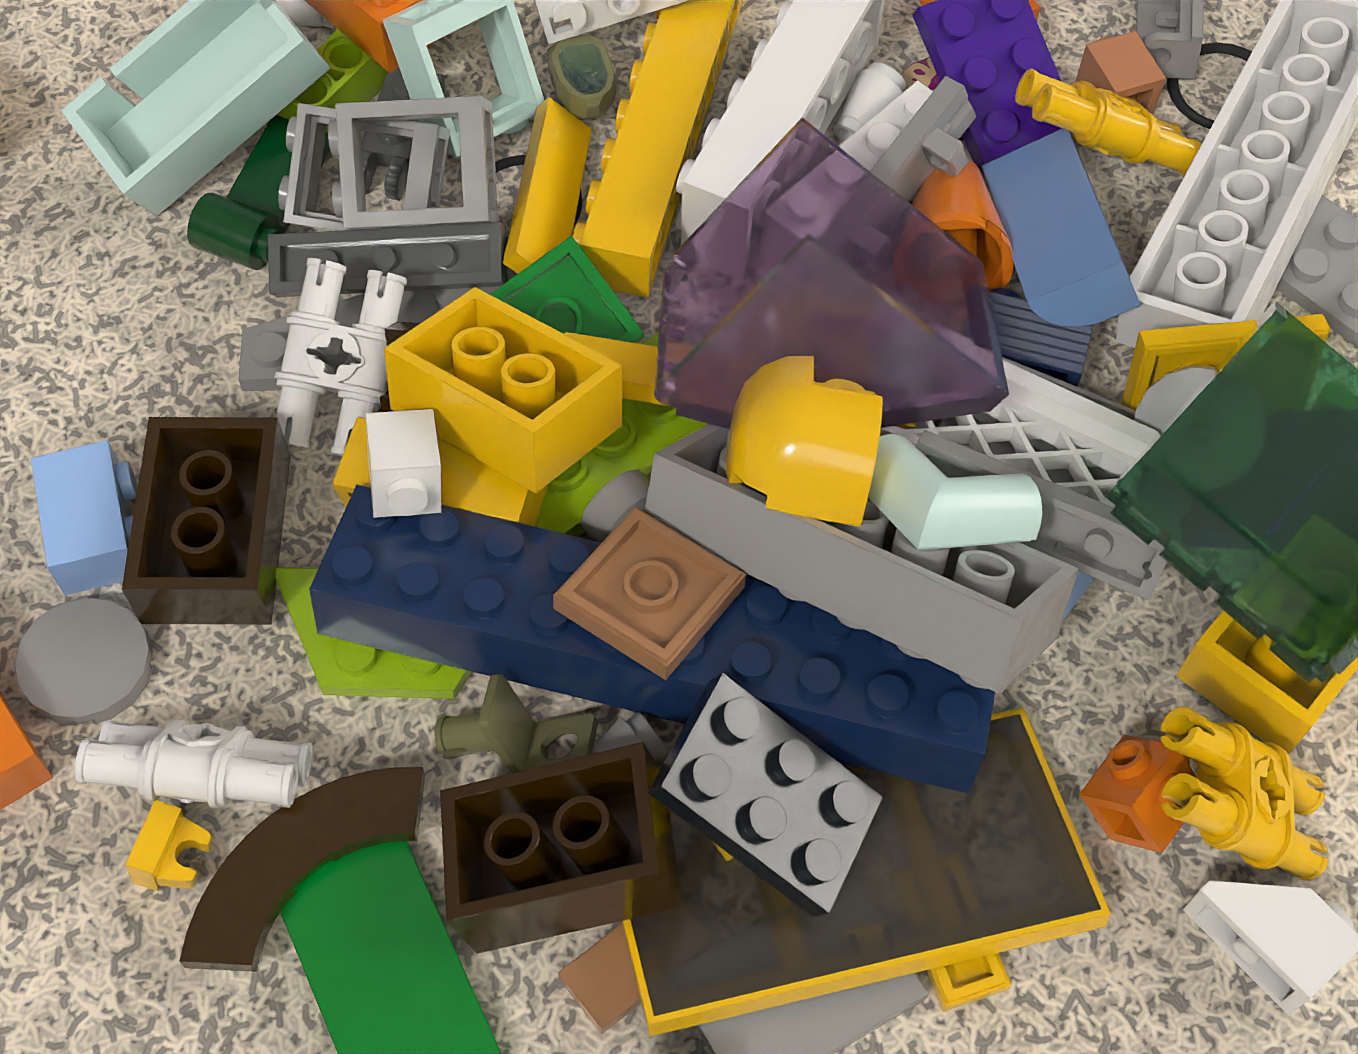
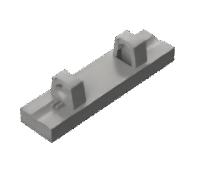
(928, 141)

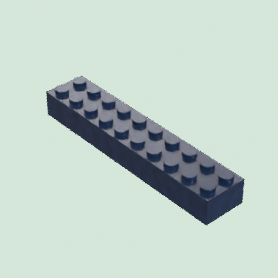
(482, 601)

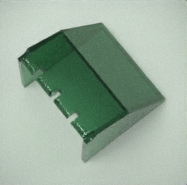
(1262, 493)

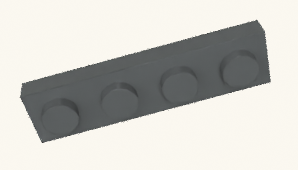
(424, 255)

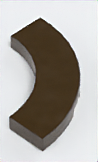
(285, 849)

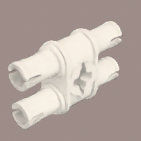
(317, 334)
(195, 763)

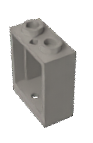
(306, 141)
(476, 161)

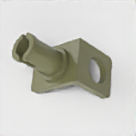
(511, 731)

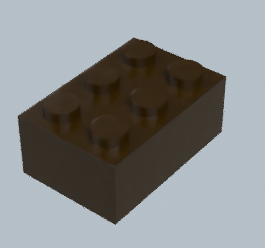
(208, 521)
(557, 849)

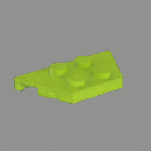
(358, 669)

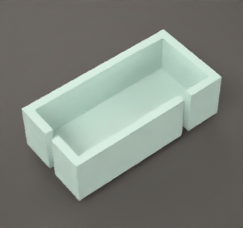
(205, 89)

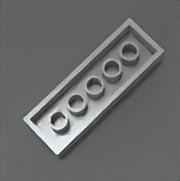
(961, 607)

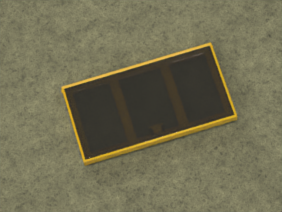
(929, 888)

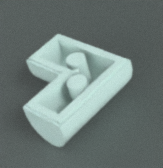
(951, 511)

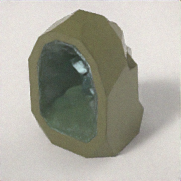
(582, 76)

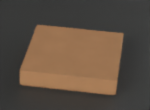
(649, 592)

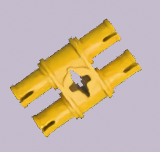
(1106, 121)
(1243, 794)

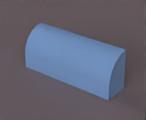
(1059, 234)

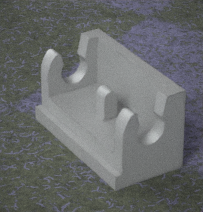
(1172, 34)

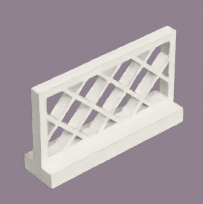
(1055, 420)

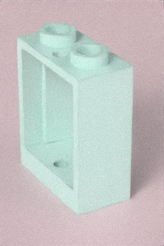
(504, 38)

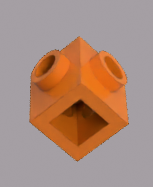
(1128, 792)

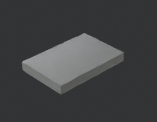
(817, 1023)

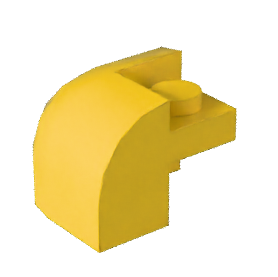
(805, 441)

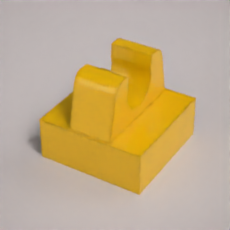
(158, 845)

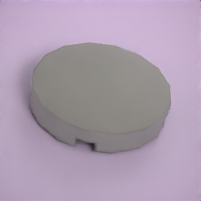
(84, 661)

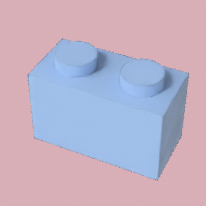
(84, 515)

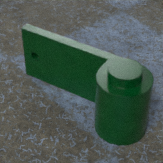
(240, 223)

